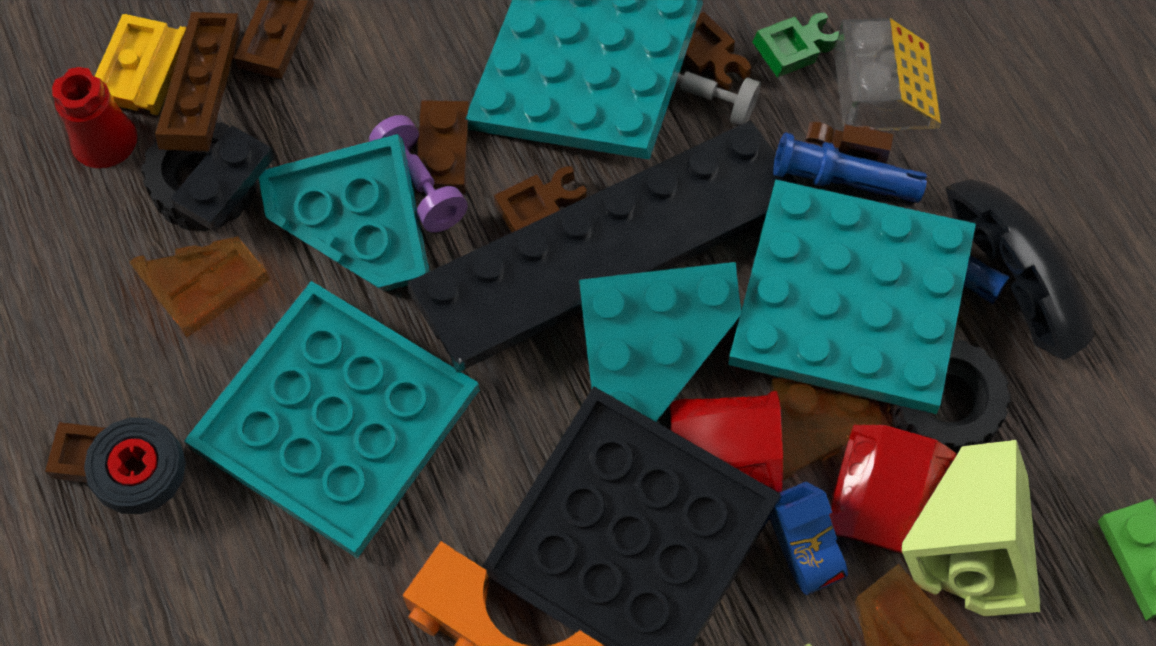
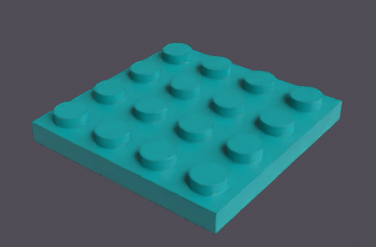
(585, 72)
(854, 296)
(333, 418)

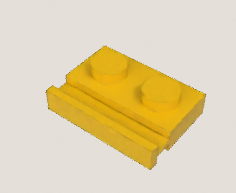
(140, 62)

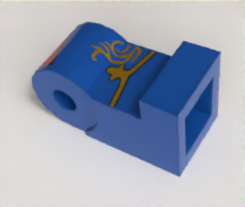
(808, 538)

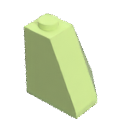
(979, 533)

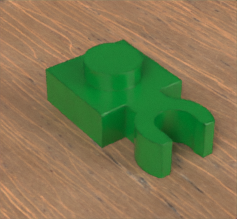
(793, 46)

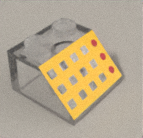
(885, 76)

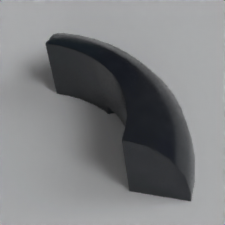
(1044, 282)

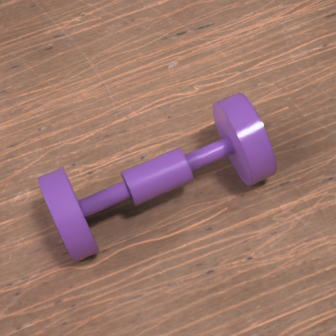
(440, 207)

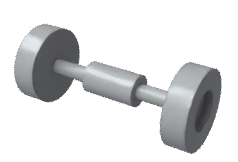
(743, 101)

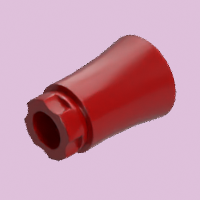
(94, 122)

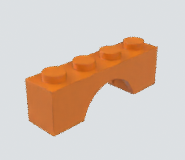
(452, 598)

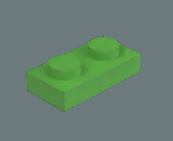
(1133, 543)

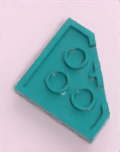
(353, 209)
(655, 330)

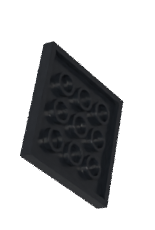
(630, 530)

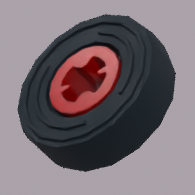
(128, 439)

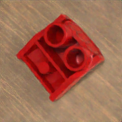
(736, 430)
(885, 483)

